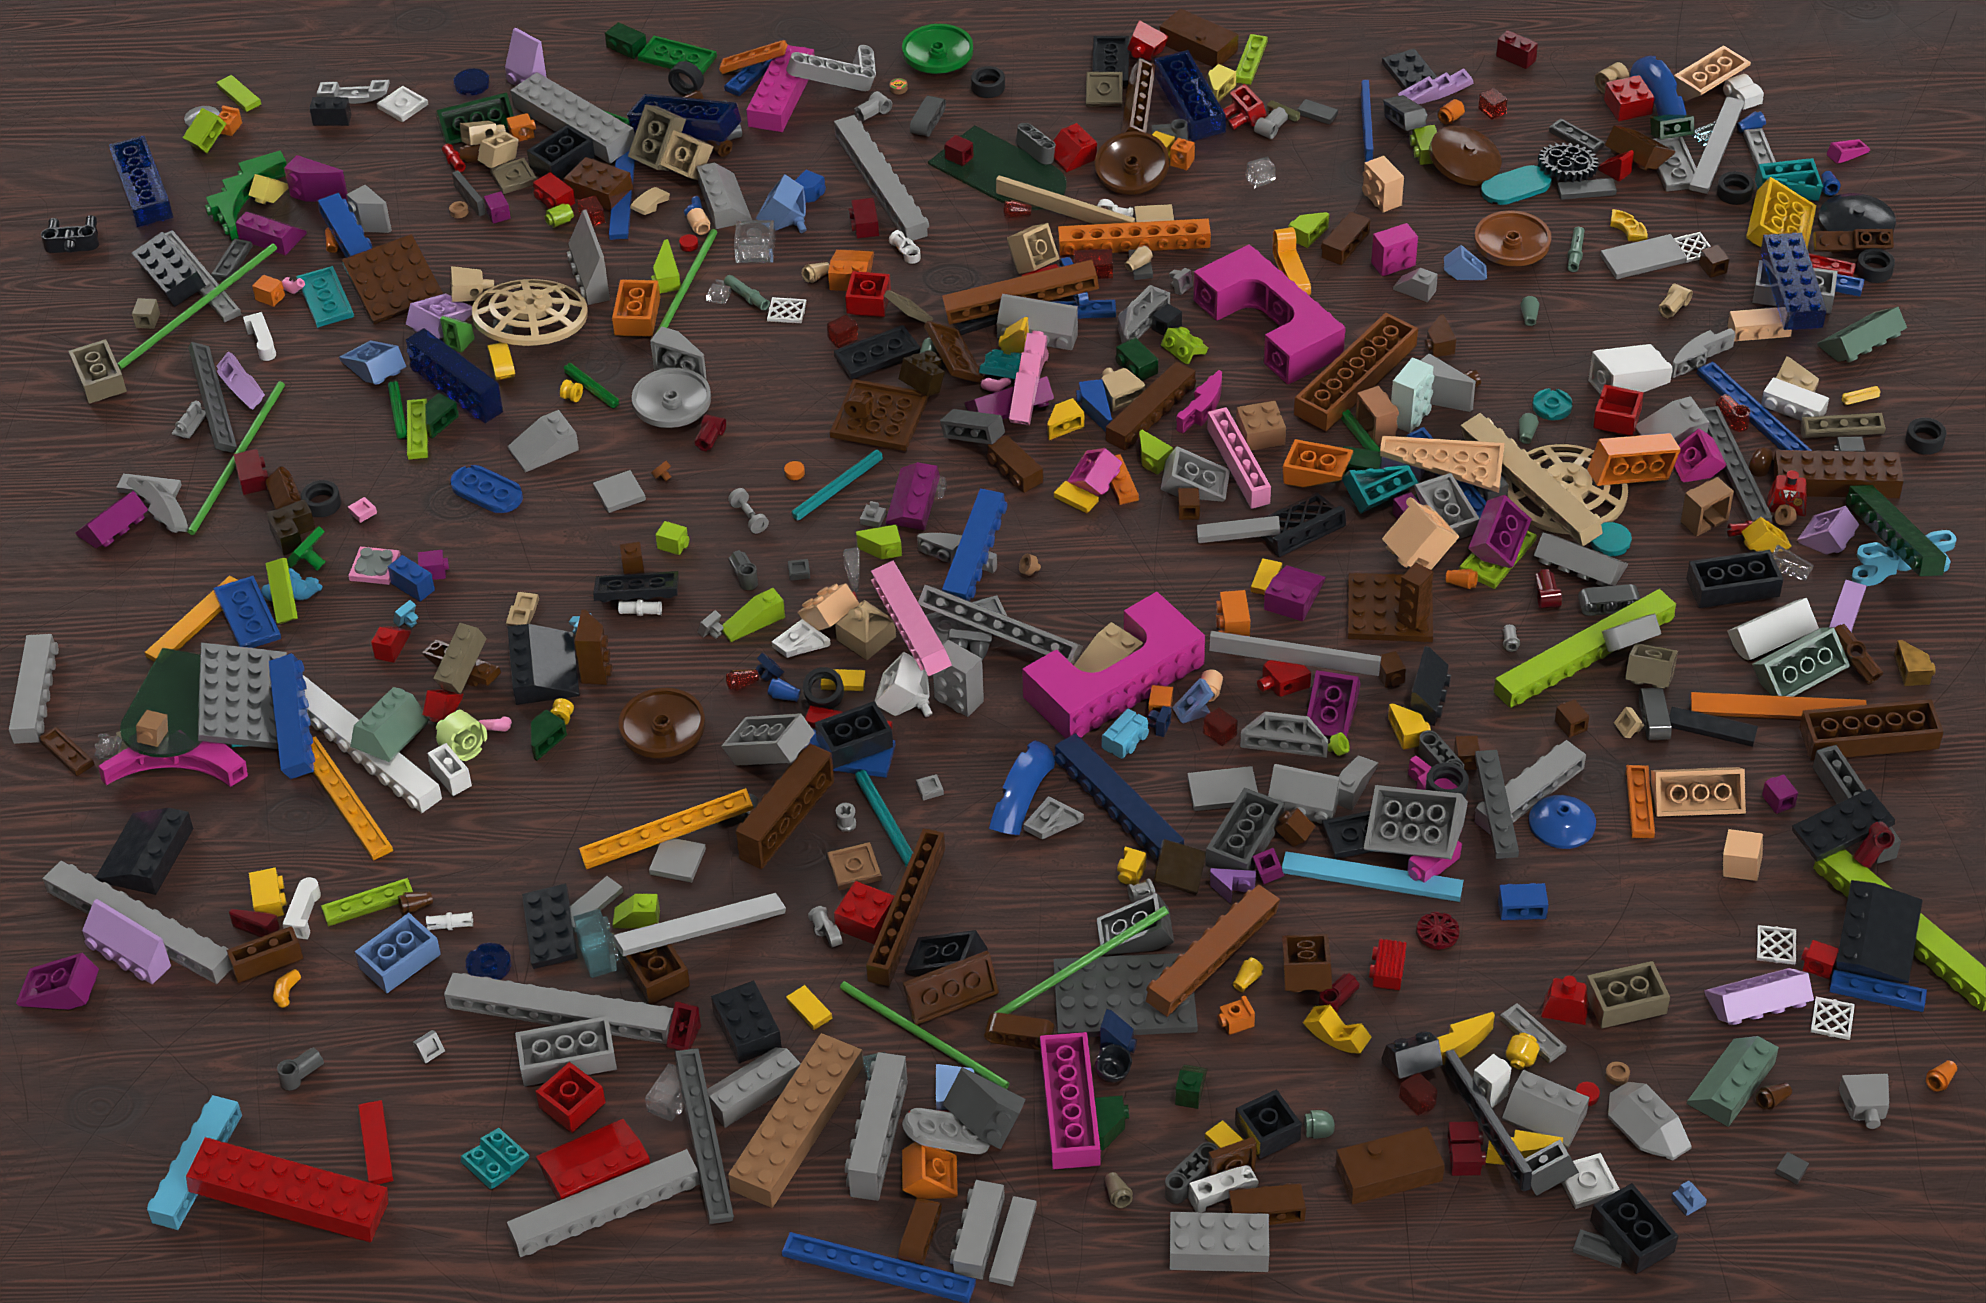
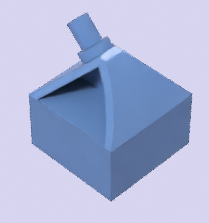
(785, 205)

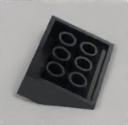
(542, 663)
(146, 850)
(1879, 932)

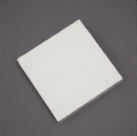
(402, 104)
(1591, 1183)

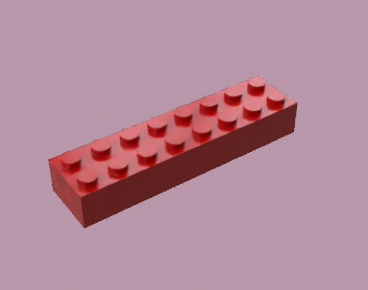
(287, 1189)

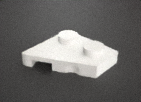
(800, 639)

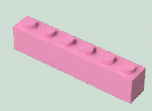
(1239, 458)

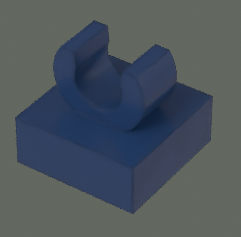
(769, 666)
(1160, 720)

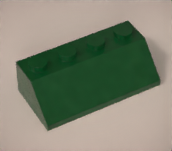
(492, 108)

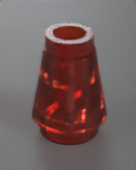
(1016, 209)
(741, 678)

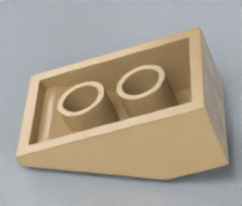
(1107, 649)

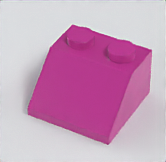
(1698, 457)
(1095, 471)

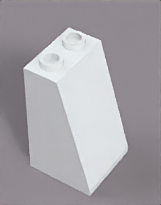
(1629, 368)

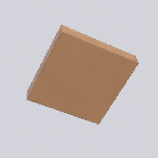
(853, 865)

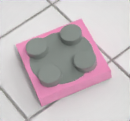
(372, 565)

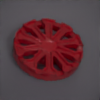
(1437, 930)

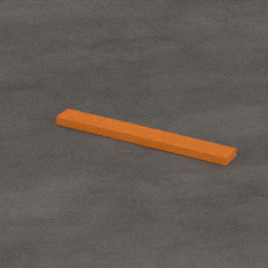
(1762, 705)

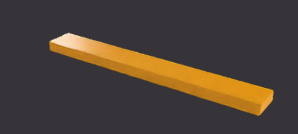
(348, 803)
(666, 828)

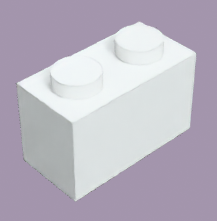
(449, 769)
(1493, 1079)

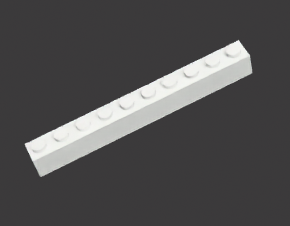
(399, 773)

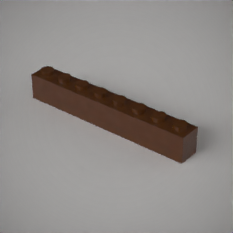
(905, 907)

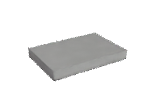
(1219, 787)

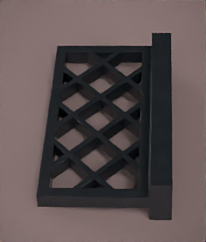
(1305, 531)

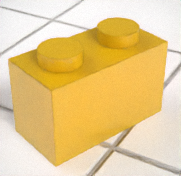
(266, 892)

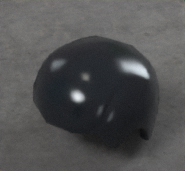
(1113, 1063)

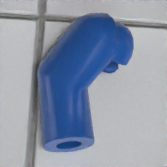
(696, 203)

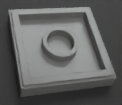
(619, 491)
(677, 859)

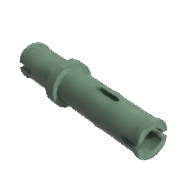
(1575, 253)
(751, 295)

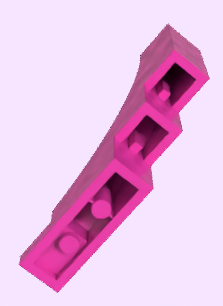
(1423, 867)

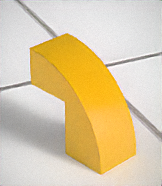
(501, 360)
(1330, 1029)

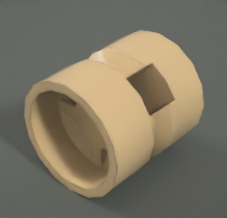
(1613, 72)

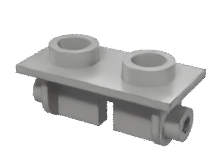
(190, 421)

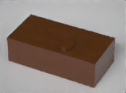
(1202, 38)
(1389, 1165)

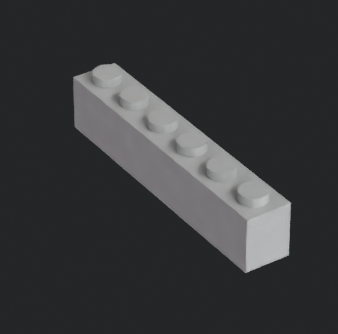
(33, 688)
(1538, 781)

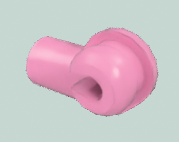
(291, 286)
(995, 385)
(497, 724)

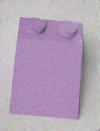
(524, 58)
(429, 311)

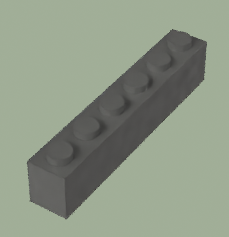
(1843, 784)

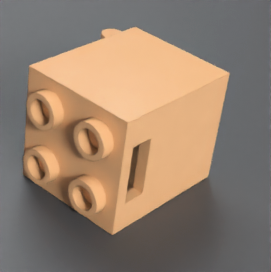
(1419, 536)

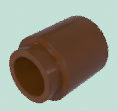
(721, 148)
(469, 153)

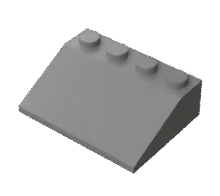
(588, 262)
(1415, 822)

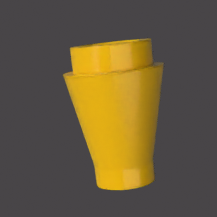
(1248, 973)

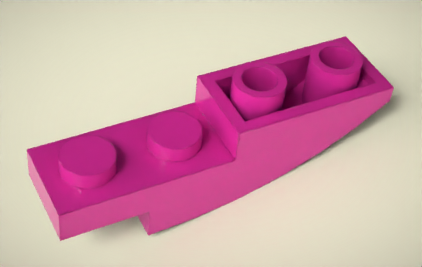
(1206, 400)

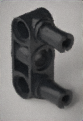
(70, 238)

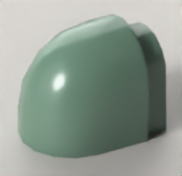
(1319, 1124)

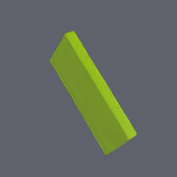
(1493, 574)

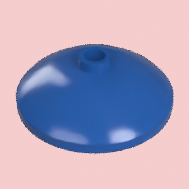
(1562, 821)

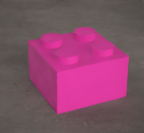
(1394, 249)

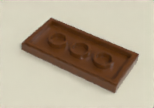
(954, 352)
(950, 987)

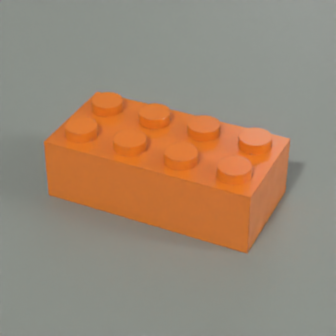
(1633, 459)

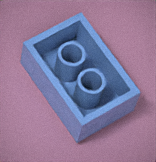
(397, 953)

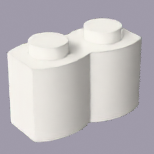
(1743, 88)

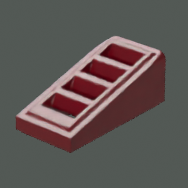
(254, 922)

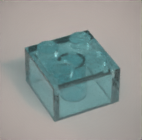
(596, 942)

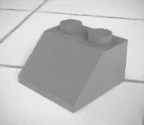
(369, 210)

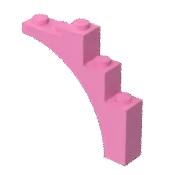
(1028, 377)

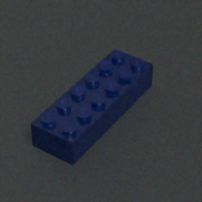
(1190, 95)
(703, 117)
(140, 181)
(1793, 281)
(454, 375)

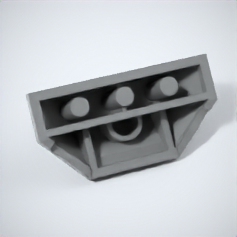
(1138, 315)
(1284, 734)
(1647, 1121)

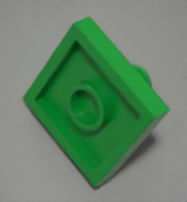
(305, 551)

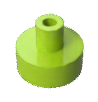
(1339, 744)

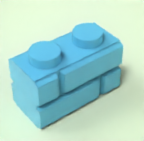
(1125, 734)

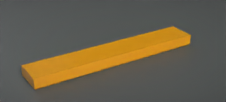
(189, 624)

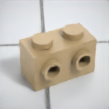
(498, 149)

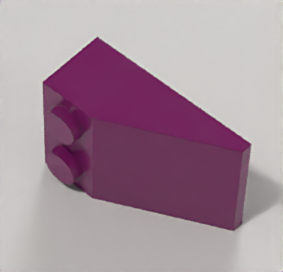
(313, 180)
(1292, 592)
(1333, 702)
(59, 983)

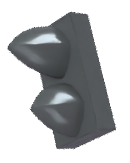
(978, 641)

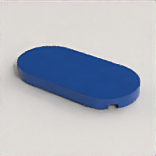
(486, 489)

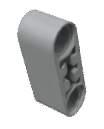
(1631, 632)

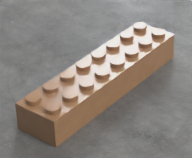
(796, 1120)

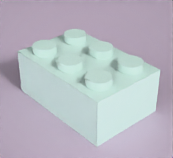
(1413, 393)

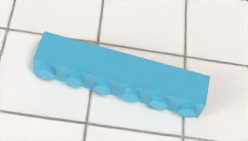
(172, 1199)

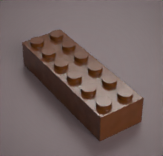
(1835, 471)
(1873, 728)
(785, 806)

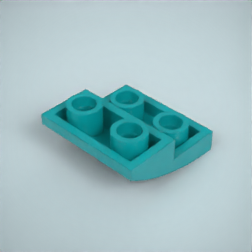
(1001, 364)
(494, 1158)

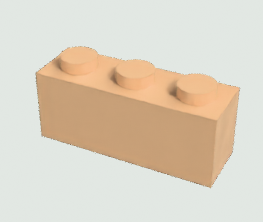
(1757, 324)

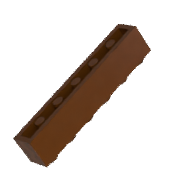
(1138, 97)
(1150, 405)

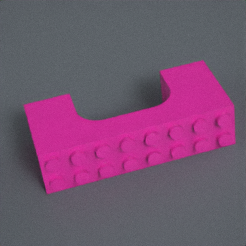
(1307, 332)
(1084, 700)

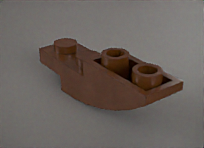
(1852, 241)
(481, 673)

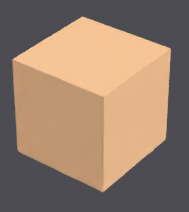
(1742, 855)

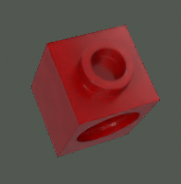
(1820, 959)

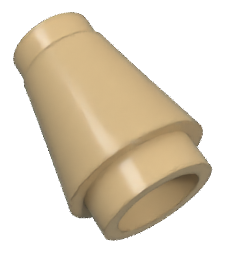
(1139, 258)
(815, 271)

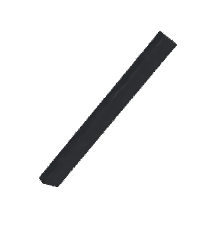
(1488, 1120)

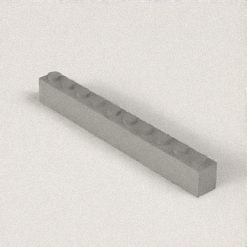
(881, 178)
(181, 943)
(556, 1006)

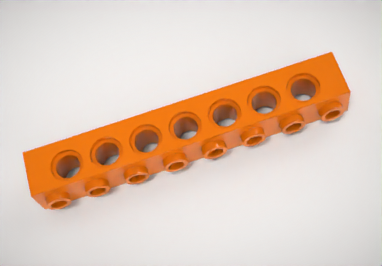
(1130, 236)

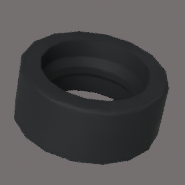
(689, 70)
(988, 90)
(1737, 179)
(1874, 274)
(1922, 445)
(322, 487)
(823, 673)
(1451, 771)

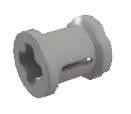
(845, 814)
(1141, 890)

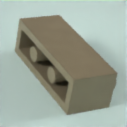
(460, 658)

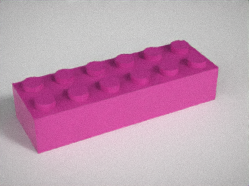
(776, 94)
(1070, 1100)

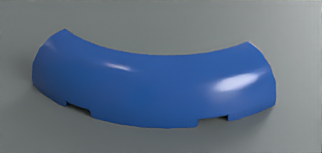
(1661, 84)
(1020, 787)

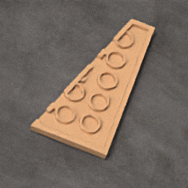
(1467, 460)

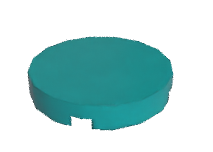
(1552, 404)
(1613, 541)

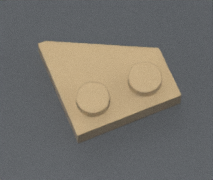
(1797, 375)

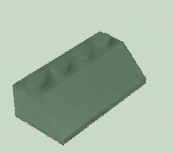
(1864, 334)
(1802, 663)
(389, 725)
(1734, 1078)

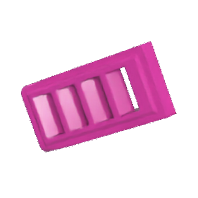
(1846, 150)

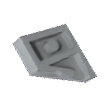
(1052, 818)

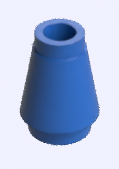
(1753, 121)
(1830, 183)
(782, 690)

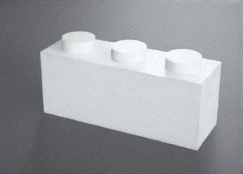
(1793, 400)

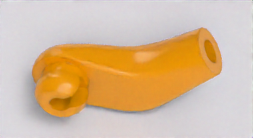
(283, 986)

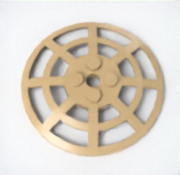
(529, 305)
(1580, 484)

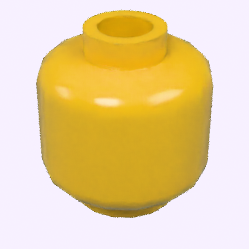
(1522, 1050)

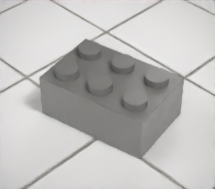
(961, 683)

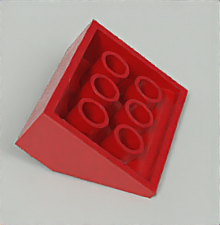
(593, 1159)

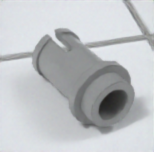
(1511, 641)

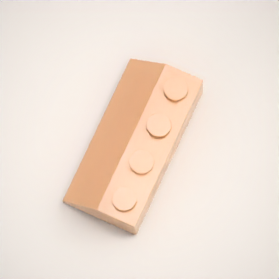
(1709, 72)
(1698, 791)

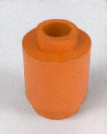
(1451, 111)

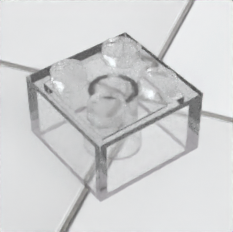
(754, 241)

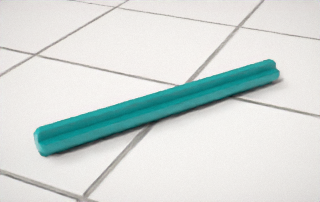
(836, 485)
(884, 816)

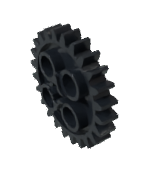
(1568, 162)

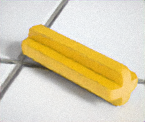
(1860, 395)

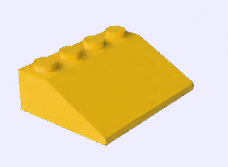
(1779, 212)

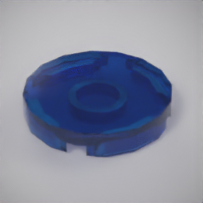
(471, 81)
(488, 961)

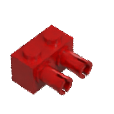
(1247, 106)

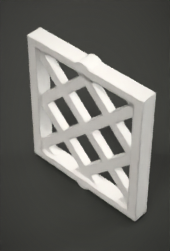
(1688, 238)
(788, 319)
(1776, 931)
(1834, 1004)

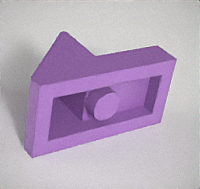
(1229, 880)

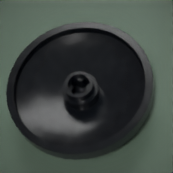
(1854, 212)

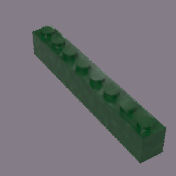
(1896, 530)

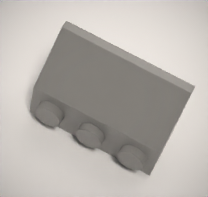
(1307, 790)
(1545, 1107)

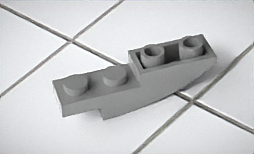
(1696, 351)
(162, 503)
(945, 546)

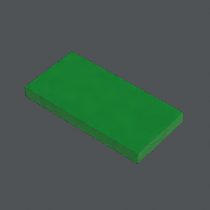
(668, 52)

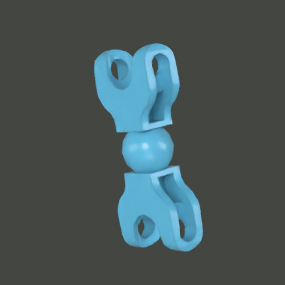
(1885, 562)

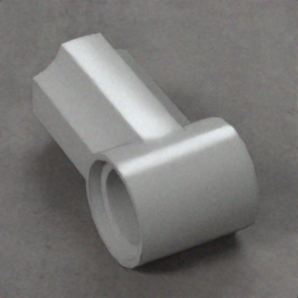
(876, 104)
(1269, 126)

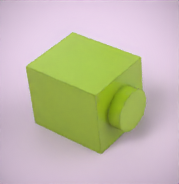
(672, 538)

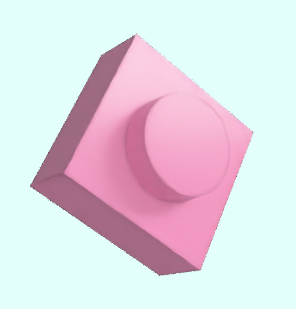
(362, 509)

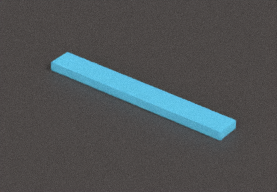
(1370, 876)

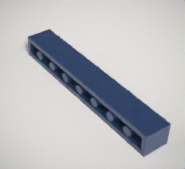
(1114, 795)

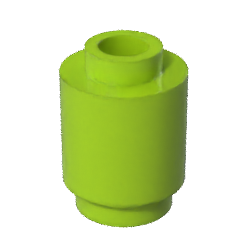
(559, 215)

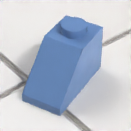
(1464, 265)

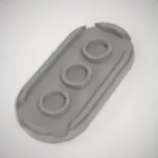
(942, 1131)

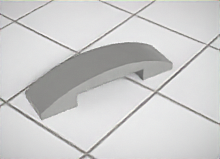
(355, 94)

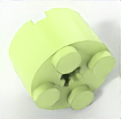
(461, 734)

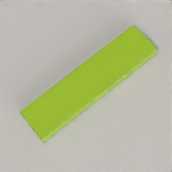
(1250, 59)
(417, 429)
(365, 902)

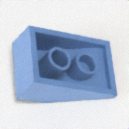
(374, 361)

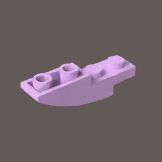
(239, 381)

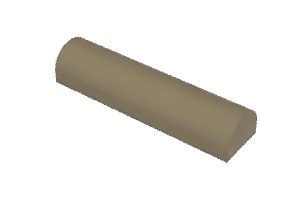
(1842, 425)

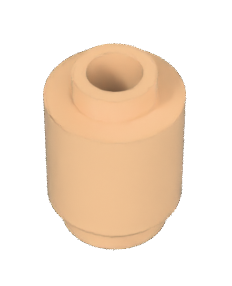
(698, 221)
(1214, 681)

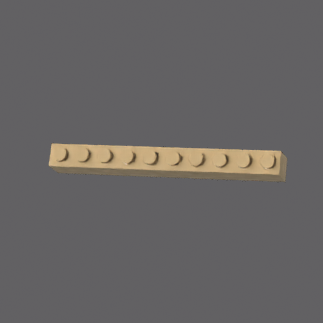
(1537, 483)

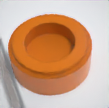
(794, 470)

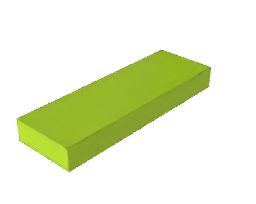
(238, 93)
(281, 590)

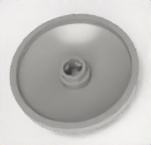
(671, 397)

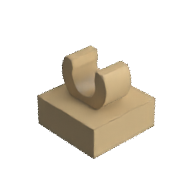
(1628, 722)

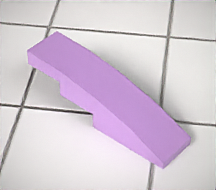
(1442, 86)
(1848, 604)

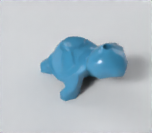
(301, 588)

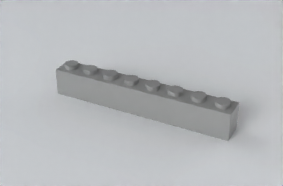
(998, 623)
(603, 1203)

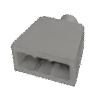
(1866, 1097)

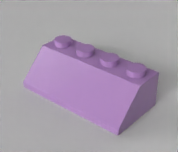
(125, 942)
(1760, 995)

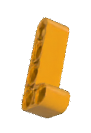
(1288, 259)

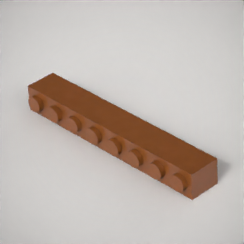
(1041, 286)
(1212, 950)

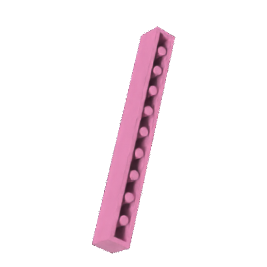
(910, 619)

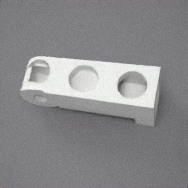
(256, 324)
(301, 907)
(1217, 1187)

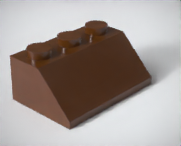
(1647, 151)
(592, 650)

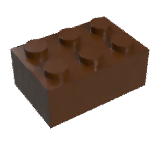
(599, 179)
(1307, 962)
(656, 972)

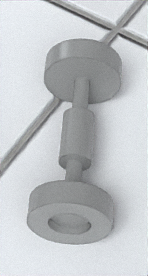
(739, 498)

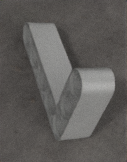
(854, 76)

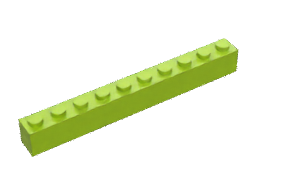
(1575, 652)
(1932, 944)

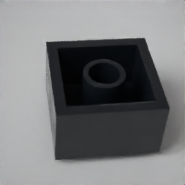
(1269, 1122)

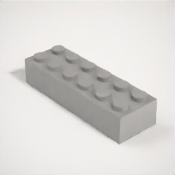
(877, 1126)

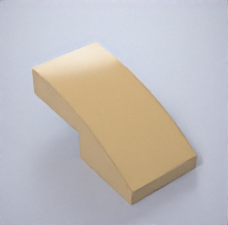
(648, 200)
(523, 609)

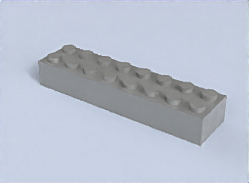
(559, 107)

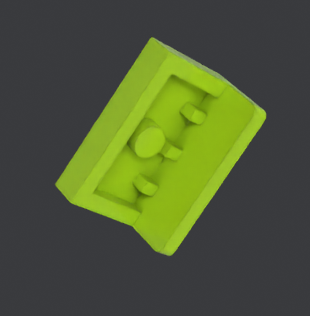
(1183, 344)

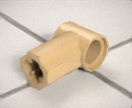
(1676, 298)

